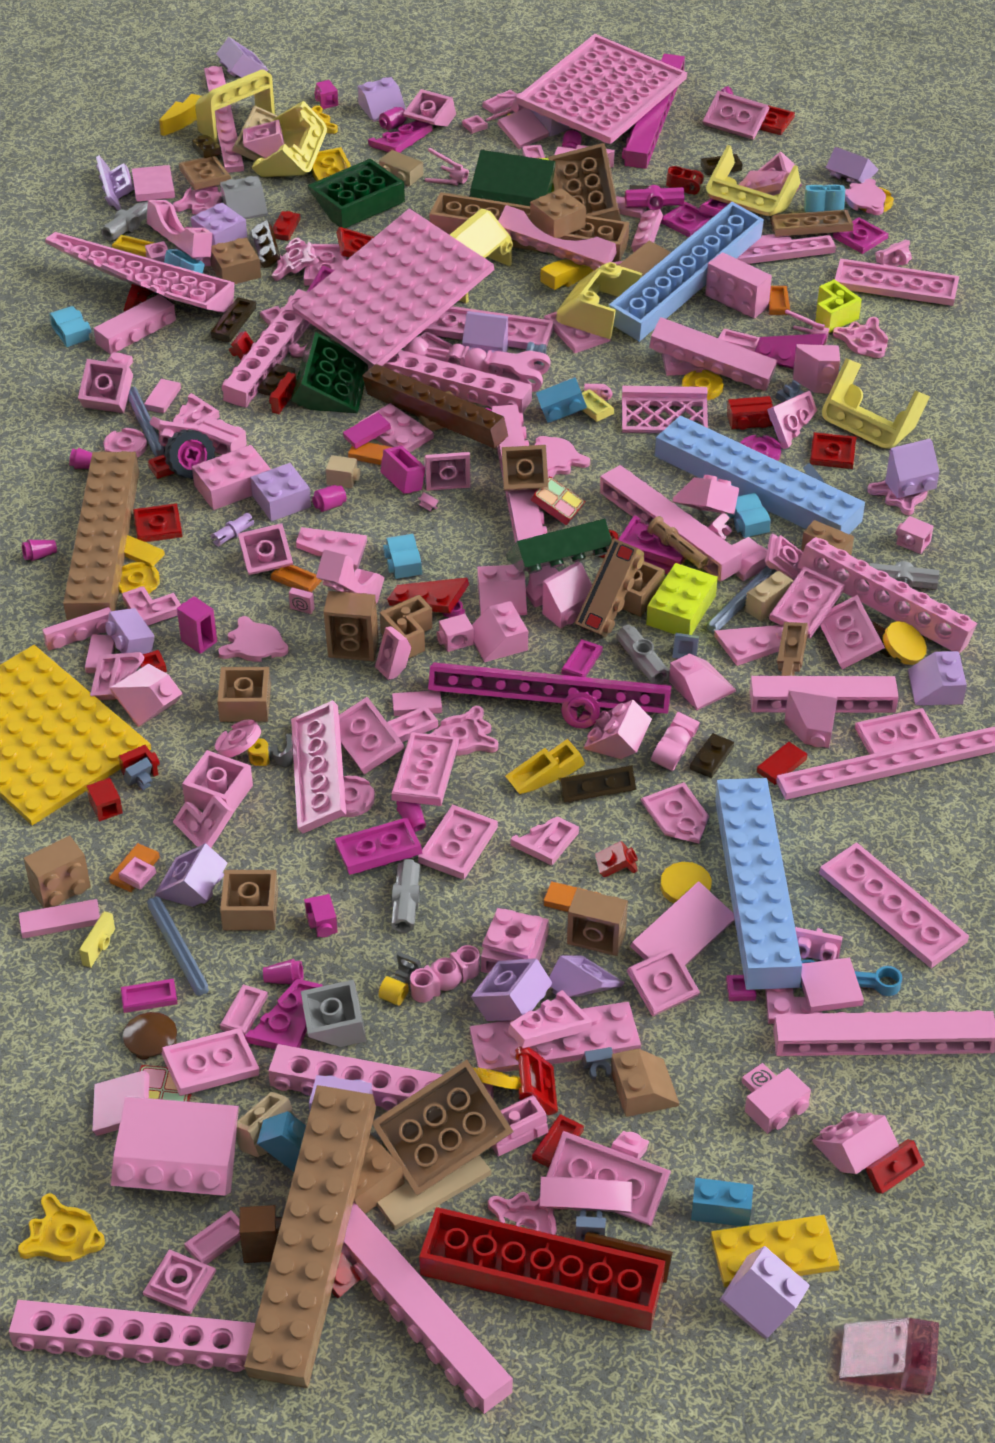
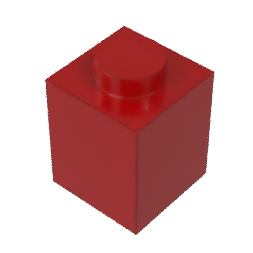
(104, 799)

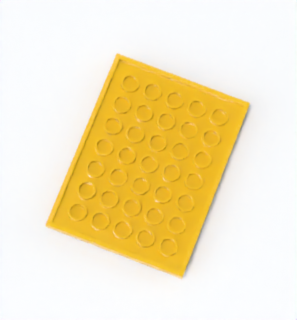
(53, 736)

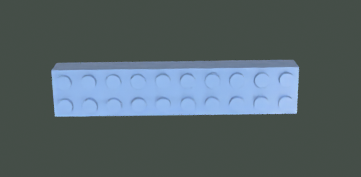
(684, 270)
(778, 486)
(757, 885)

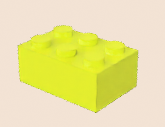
(681, 600)

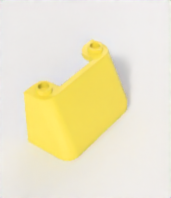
(303, 137)

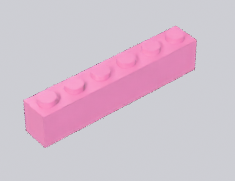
(712, 354)
(854, 693)

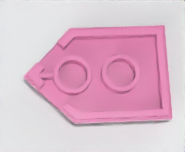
(677, 813)

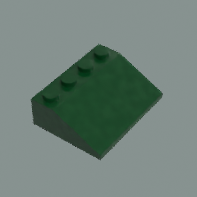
(511, 178)
(358, 193)
(329, 377)
(560, 546)

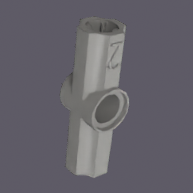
(125, 221)
(907, 573)
(642, 654)
(405, 896)

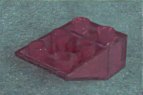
(891, 1354)

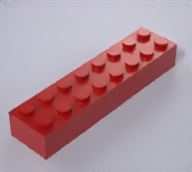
(542, 1268)

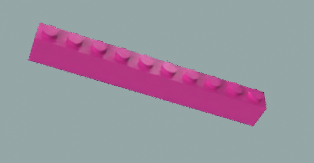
(648, 128)
(545, 686)

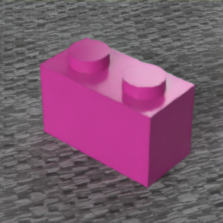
(402, 469)
(197, 624)

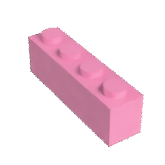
(134, 324)

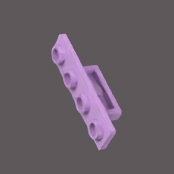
(116, 182)

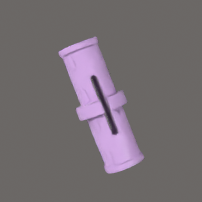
(232, 529)

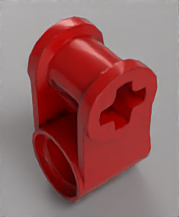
(681, 177)

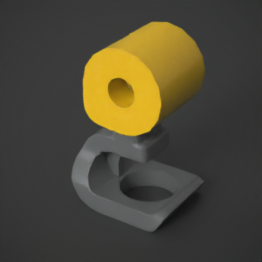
(261, 753)
(396, 988)

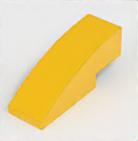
(179, 115)
(563, 273)
(546, 767)

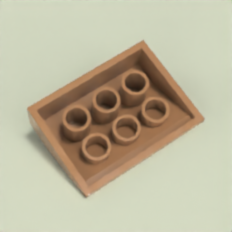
(589, 179)
(442, 1127)

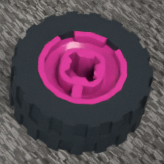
(186, 450)

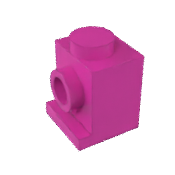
(326, 94)
(321, 915)

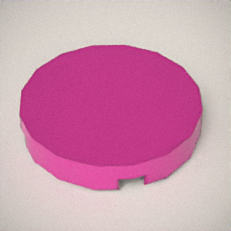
(764, 445)

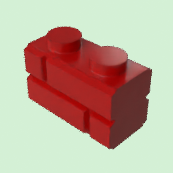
(749, 412)

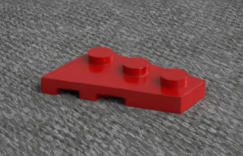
(439, 594)

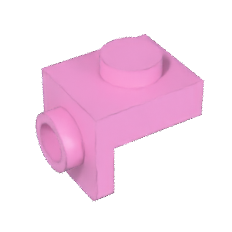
(630, 1144)

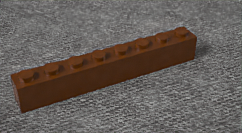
(436, 406)

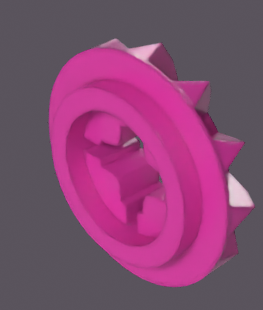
(587, 717)

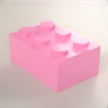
(738, 285)
(228, 476)

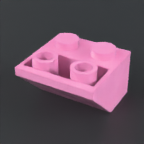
(618, 731)
(856, 1141)

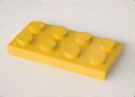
(799, 1243)

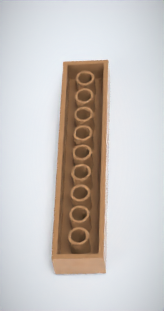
(453, 210)
(102, 533)
(311, 1237)

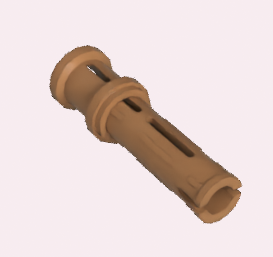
(670, 536)

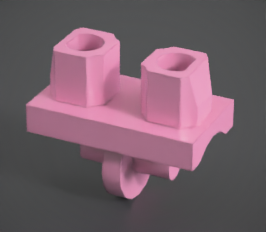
(895, 255)
(167, 429)
(818, 944)

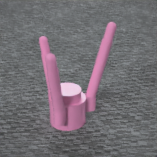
(514, 107)
(457, 173)
(820, 329)

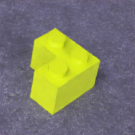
(836, 305)

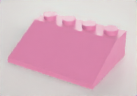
(175, 1146)

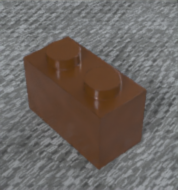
(258, 1232)

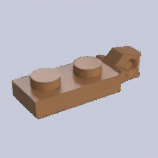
(792, 647)

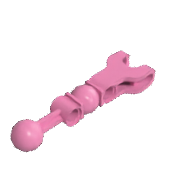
(507, 365)

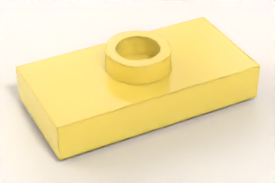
(596, 406)
(97, 939)

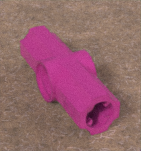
(645, 198)

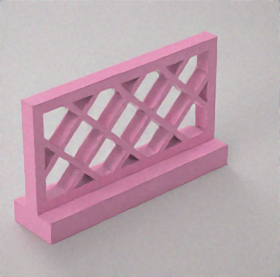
(664, 398)

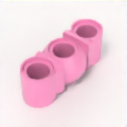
(675, 741)
(445, 974)

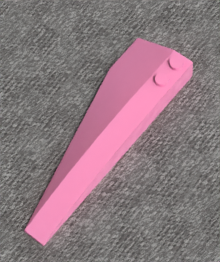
(150, 274)

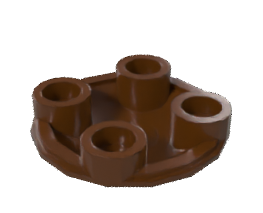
(149, 1033)

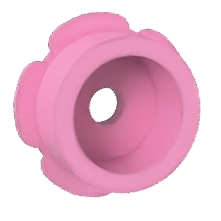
(428, 501)

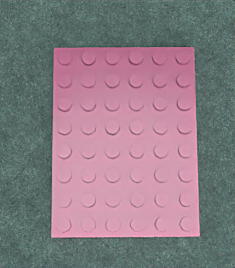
(601, 88)
(393, 288)

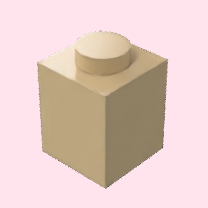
(342, 471)

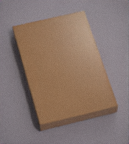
(204, 172)
(645, 258)

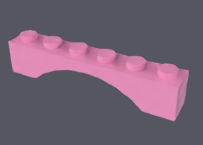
(193, 241)
(588, 252)
(338, 574)

